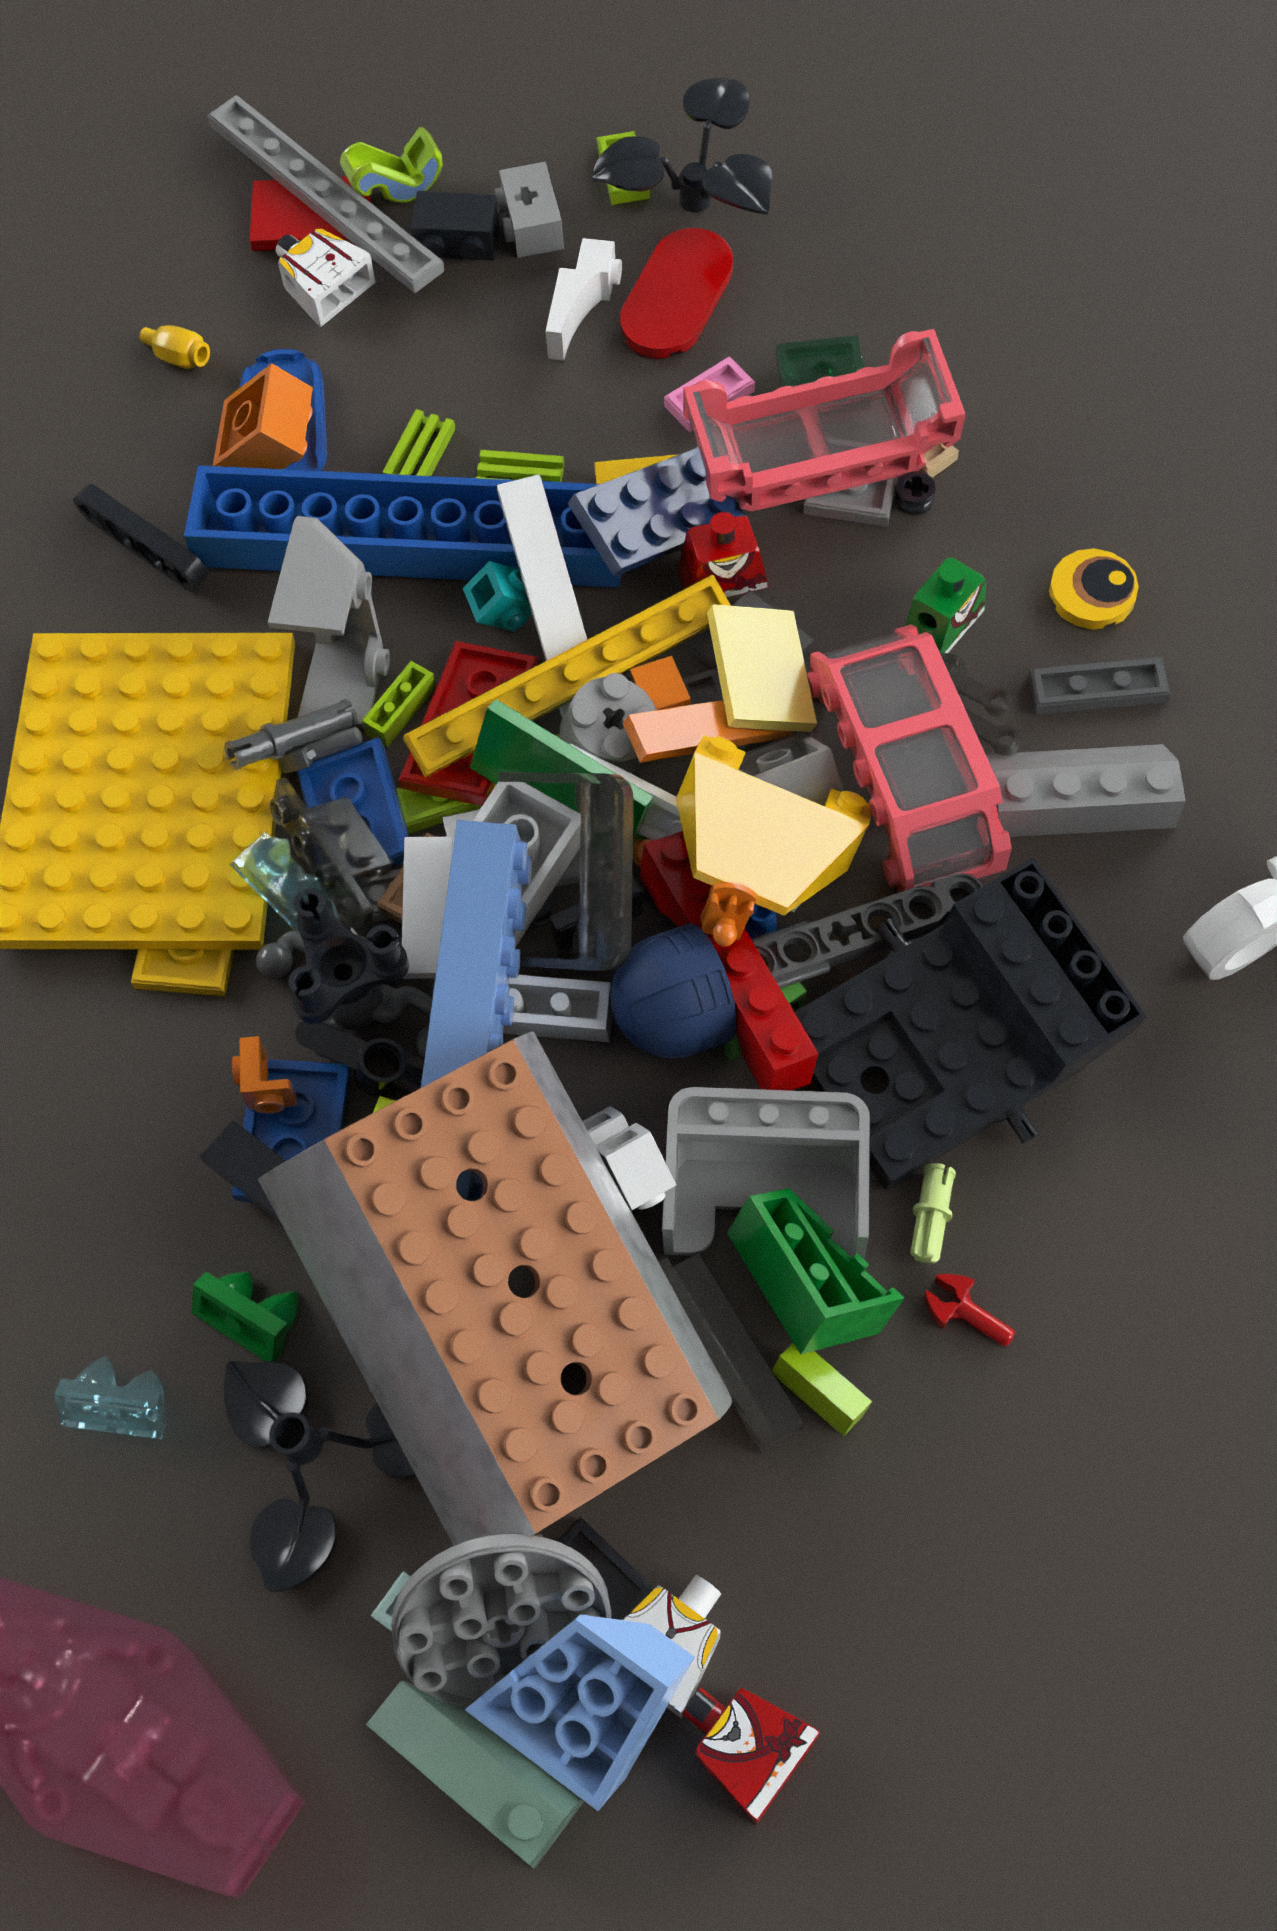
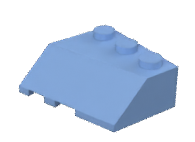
(587, 1701)

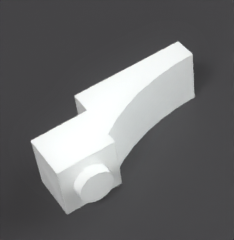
(580, 291)

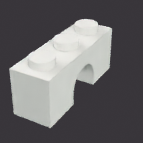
(630, 1158)

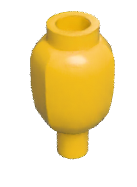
(177, 346)

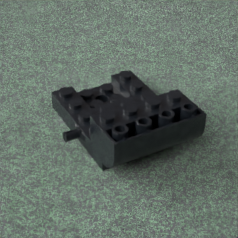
(969, 1021)

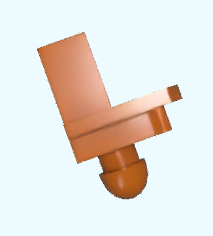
(727, 911)

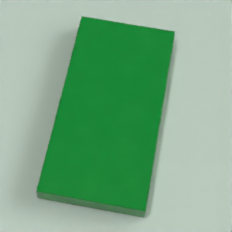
(519, 745)

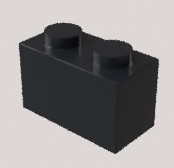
(456, 224)

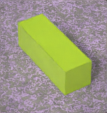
(399, 703)
(821, 1388)

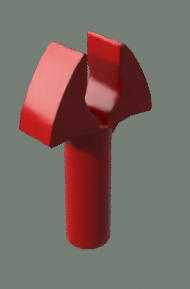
(965, 1309)

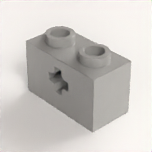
(530, 209)

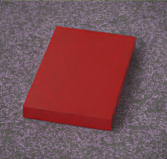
(280, 213)

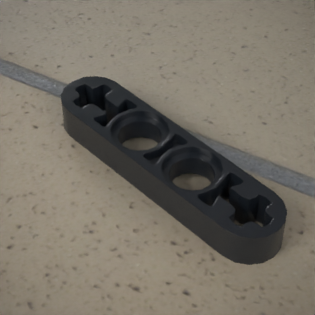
(140, 537)

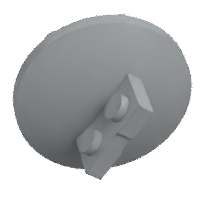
(488, 1609)

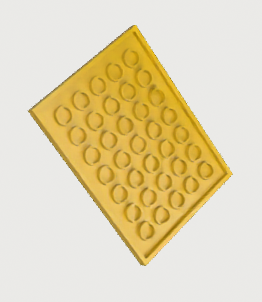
(126, 795)

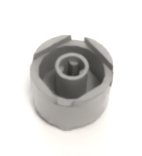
(597, 719)

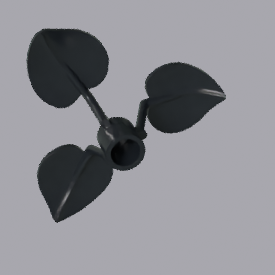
(739, 182)
(266, 1410)

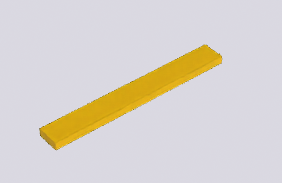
(559, 678)

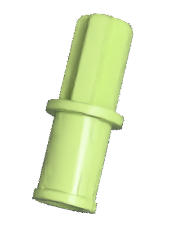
(932, 1213)

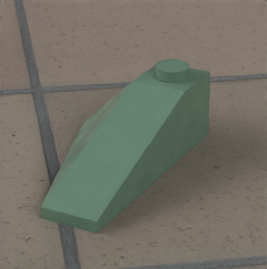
(477, 1770)

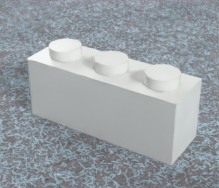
(561, 1008)

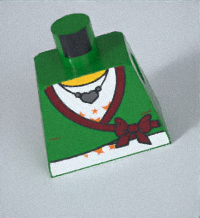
(952, 598)

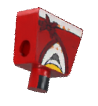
(724, 550)
(749, 1747)

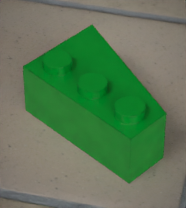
(806, 1275)

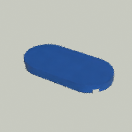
(310, 373)

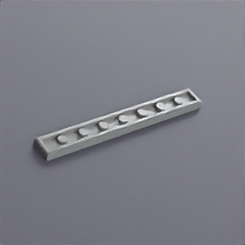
(326, 194)

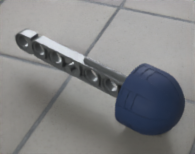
(678, 997)

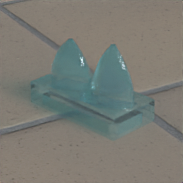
(275, 875)
(100, 1405)

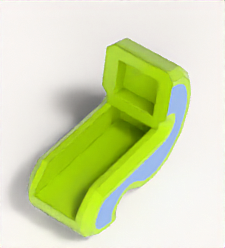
(395, 176)

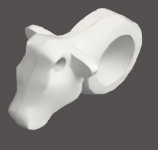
(1236, 929)

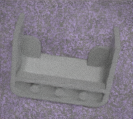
(330, 594)

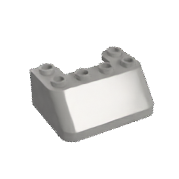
(764, 1141)

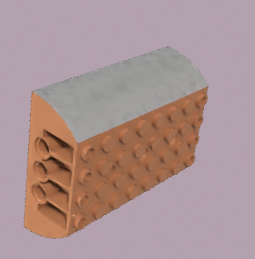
(430, 1309)

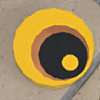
(1093, 588)

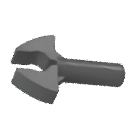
(306, 754)

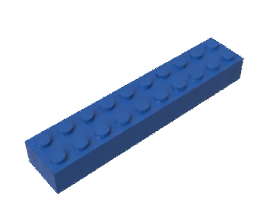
(386, 520)

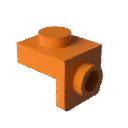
(251, 1073)

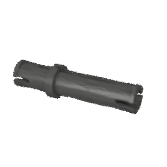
(276, 739)

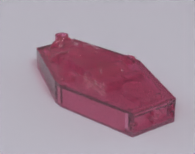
(132, 1745)

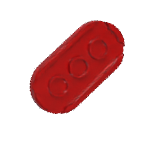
(676, 292)

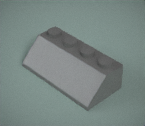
(1088, 790)

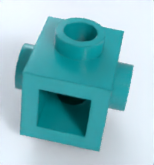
(498, 597)

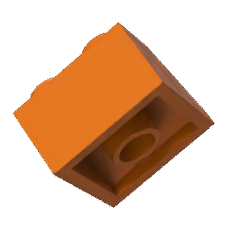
(265, 422)

